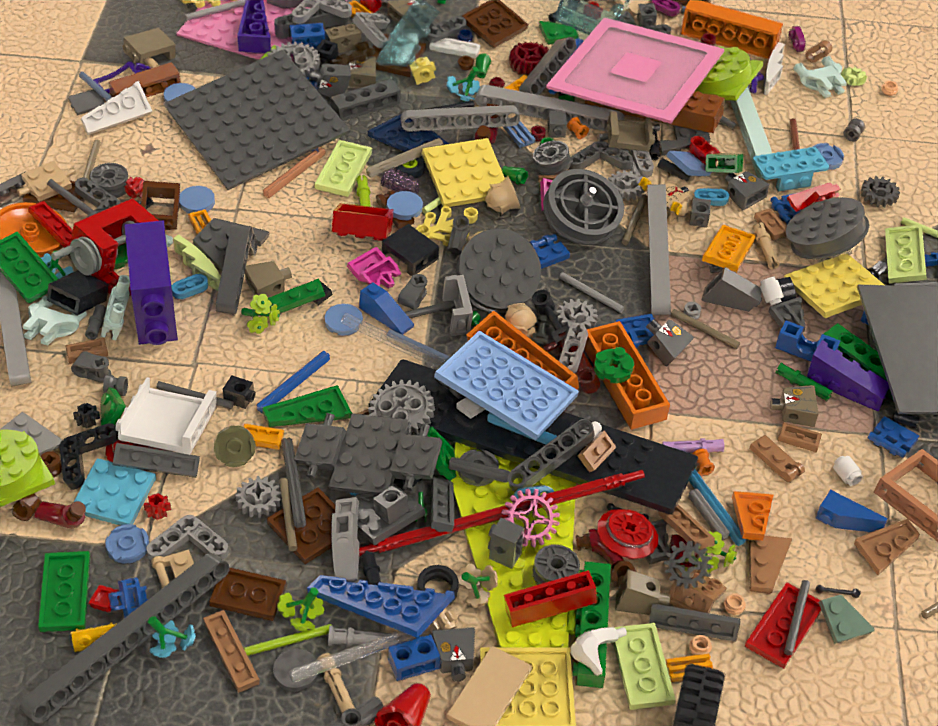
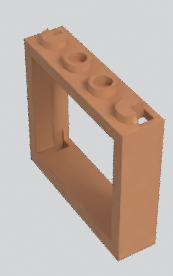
(904, 501)

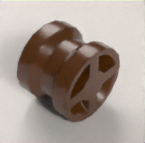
(52, 462)

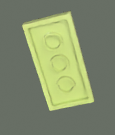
(343, 168)
(905, 254)
(643, 667)

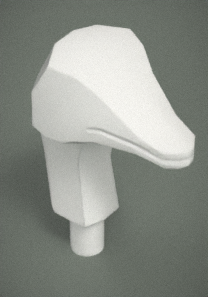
(586, 646)

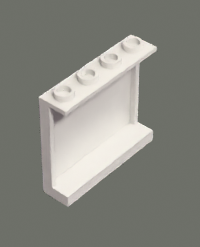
(165, 419)

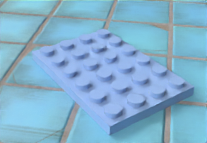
(506, 384)

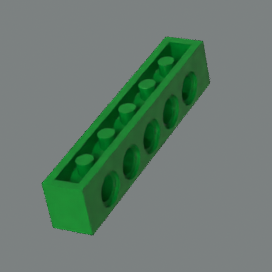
(857, 350)
(598, 615)

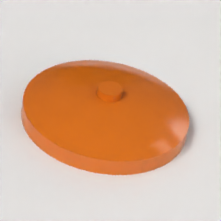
(17, 218)

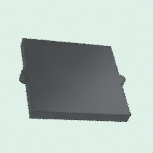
(85, 101)

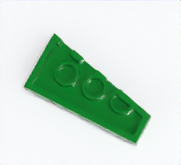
(308, 408)

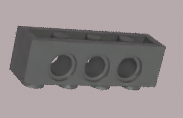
(366, 99)

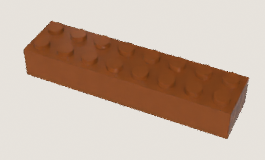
(699, 113)

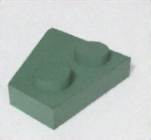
(843, 619)

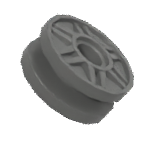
(552, 158)
(111, 178)
(554, 563)

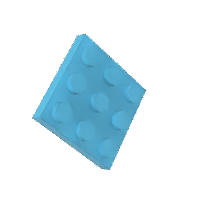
(115, 492)

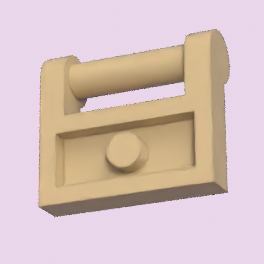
(178, 562)

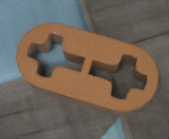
(817, 49)

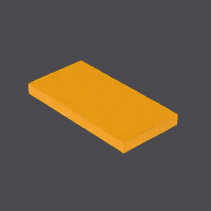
(729, 248)

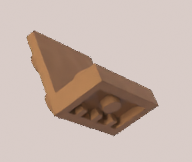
(698, 598)

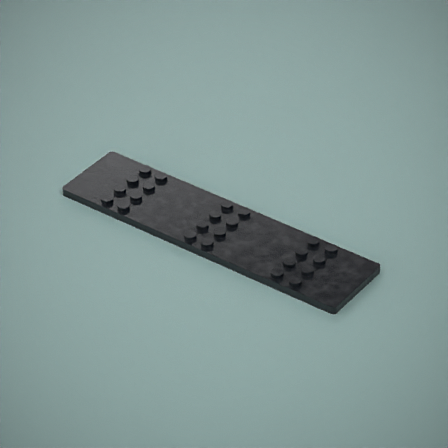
(664, 467)

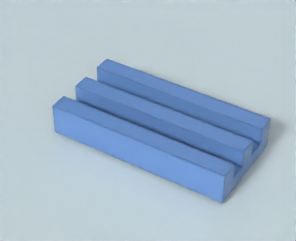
(522, 132)

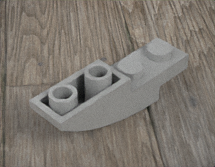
(344, 539)

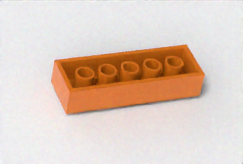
(731, 28)
(508, 335)
(638, 397)

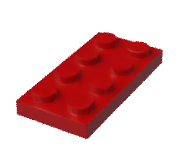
(773, 629)

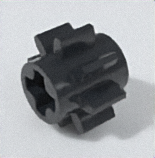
(86, 415)

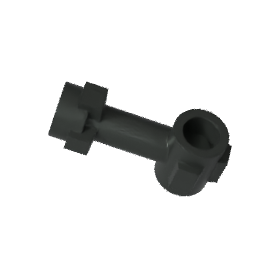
(540, 337)

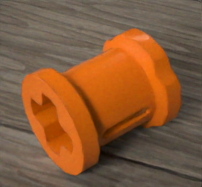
(578, 128)
(704, 466)

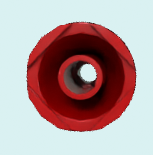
(406, 708)

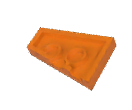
(752, 513)

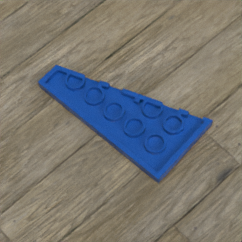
(385, 603)

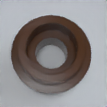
(465, 63)

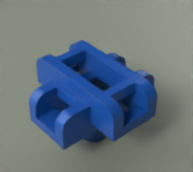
(126, 596)

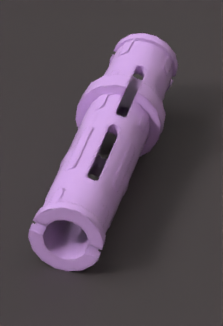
(691, 446)

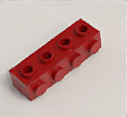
(550, 598)

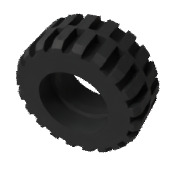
(699, 696)

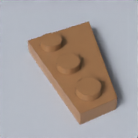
(886, 544)
(766, 562)

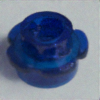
(465, 35)

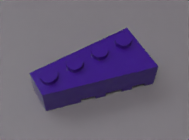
(253, 28)
(847, 378)

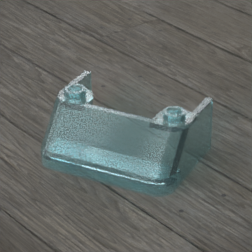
(586, 16)
(405, 36)

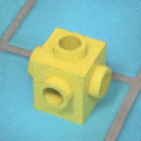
(422, 70)

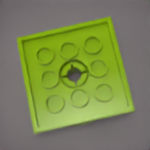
(730, 74)
(20, 467)

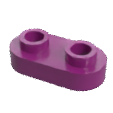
(667, 7)
(797, 38)

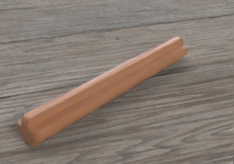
(293, 172)

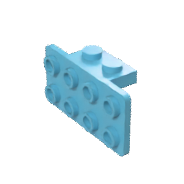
(791, 167)

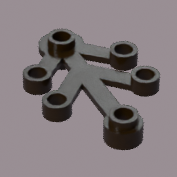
(361, 54)

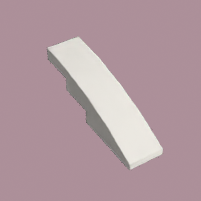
(774, 68)

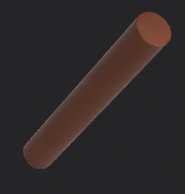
(794, 134)

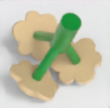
(471, 578)

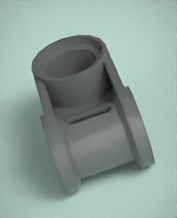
(413, 292)
(91, 367)

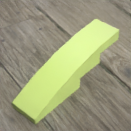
(197, 261)

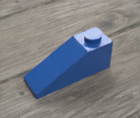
(384, 308)
(846, 514)

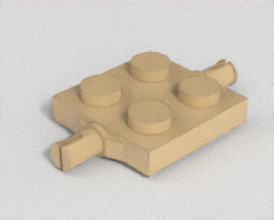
(37, 180)

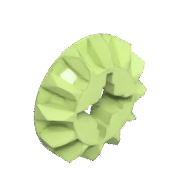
(854, 76)

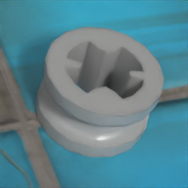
(692, 306)

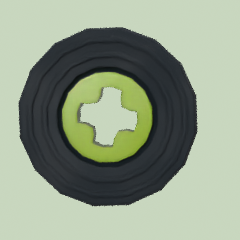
(415, 167)

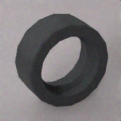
(438, 572)

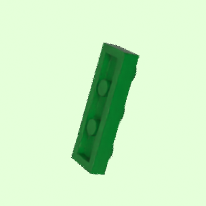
(298, 296)

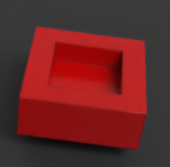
(100, 598)

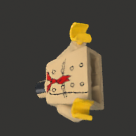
(675, 199)

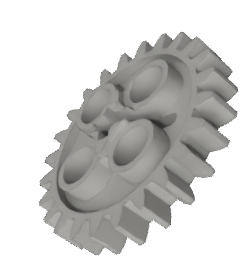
(304, 57)
(404, 402)

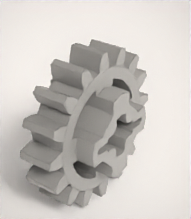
(627, 184)
(577, 313)
(248, 499)

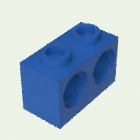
(308, 34)
(415, 662)

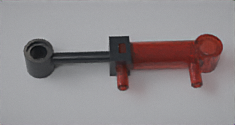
(545, 306)

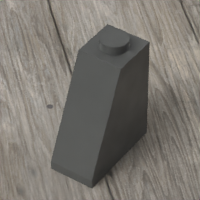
(732, 291)

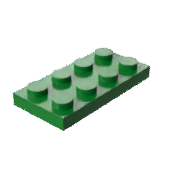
(24, 268)
(64, 591)

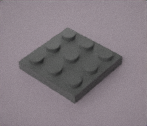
(377, 529)

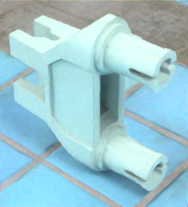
(822, 78)
(116, 307)
(50, 322)

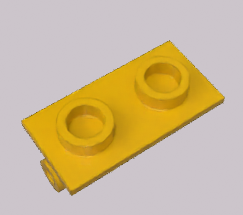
(85, 637)

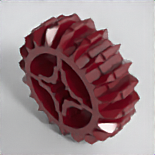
(526, 56)

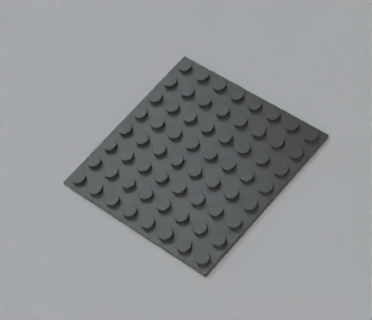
(256, 119)
(907, 342)

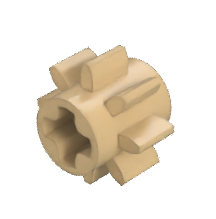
(445, 620)

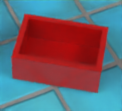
(362, 221)

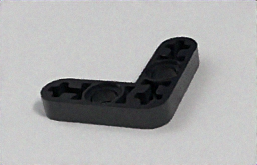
(79, 447)

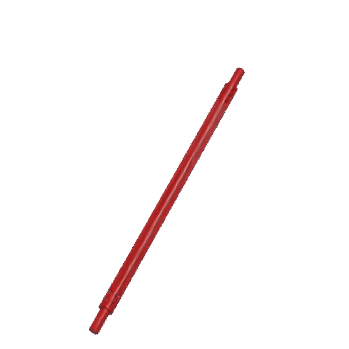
(496, 513)

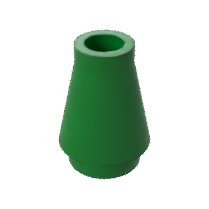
(482, 63)
(515, 174)

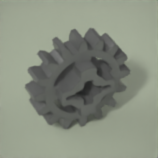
(880, 191)
(688, 555)

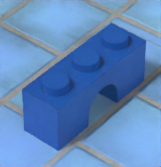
(793, 341)

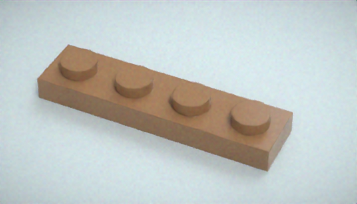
(688, 527)
(231, 651)

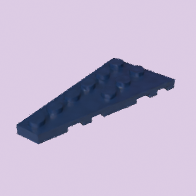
(395, 136)

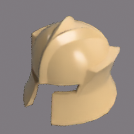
(502, 196)
(522, 318)

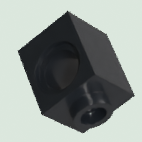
(239, 391)

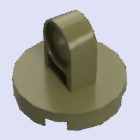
(234, 446)

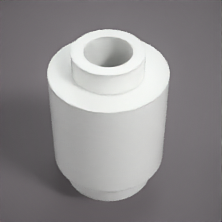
(771, 290)
(848, 470)

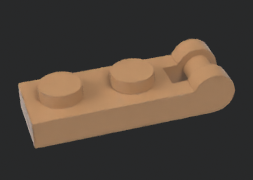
(776, 458)

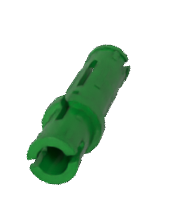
(799, 379)

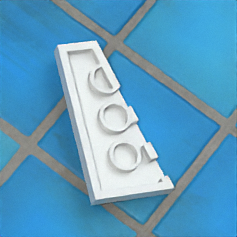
(122, 108)

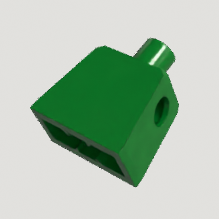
(726, 162)

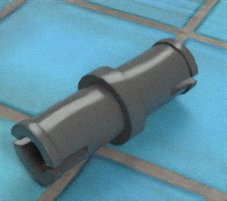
(95, 322)

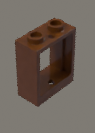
(163, 190)

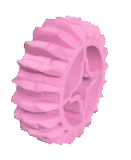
(540, 519)

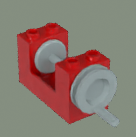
(98, 237)

